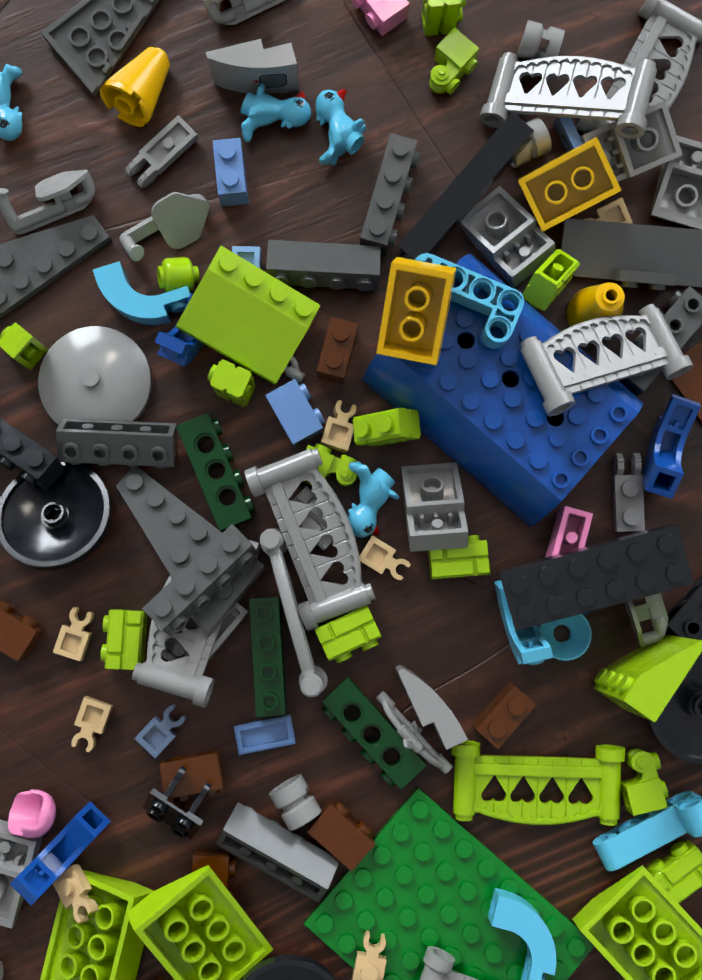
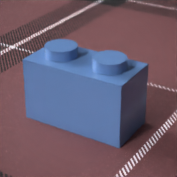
(230, 172)
(295, 413)

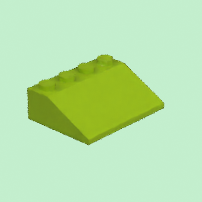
(247, 315)
(649, 675)
(198, 929)
(643, 930)
(105, 943)

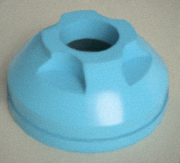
(578, 639)

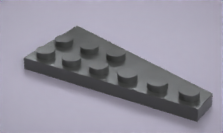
(96, 36)
(43, 257)
(179, 537)

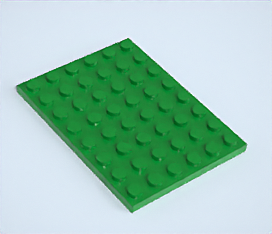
(434, 888)

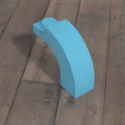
(135, 306)
(526, 644)
(519, 916)

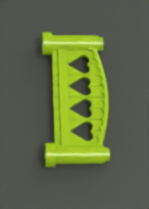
(599, 774)

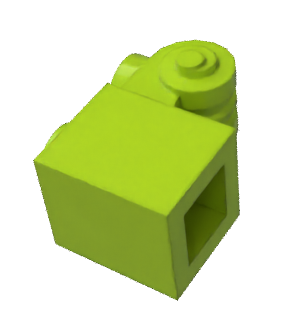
(455, 58)
(334, 465)
(645, 790)

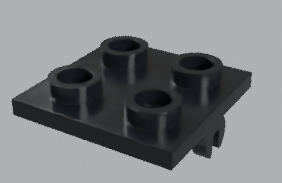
(160, 809)

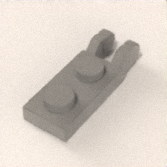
(162, 150)
(628, 495)

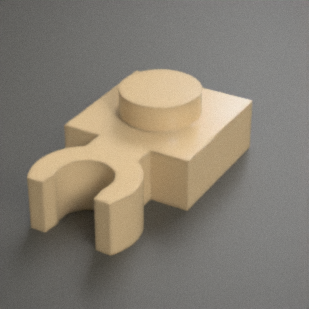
(613, 212)
(337, 430)
(380, 556)
(72, 639)
(92, 719)
(73, 889)
(370, 964)

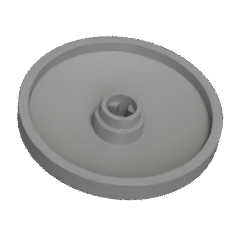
(95, 377)

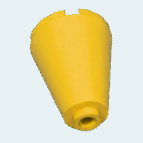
(137, 87)
(595, 302)

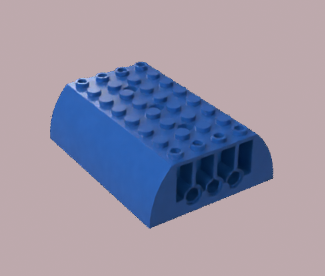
(499, 430)

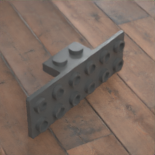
(634, 253)

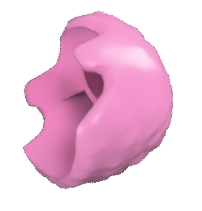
(31, 814)

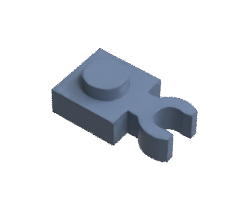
(158, 732)

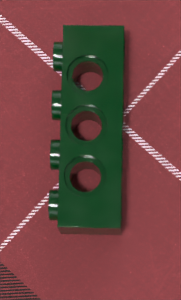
(192, 435)
(268, 656)
(397, 772)

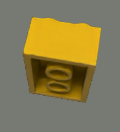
(569, 184)
(415, 310)

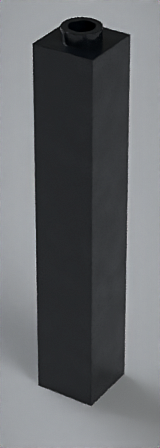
(467, 188)

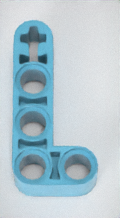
(490, 306)
(650, 831)

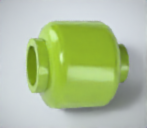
(177, 273)

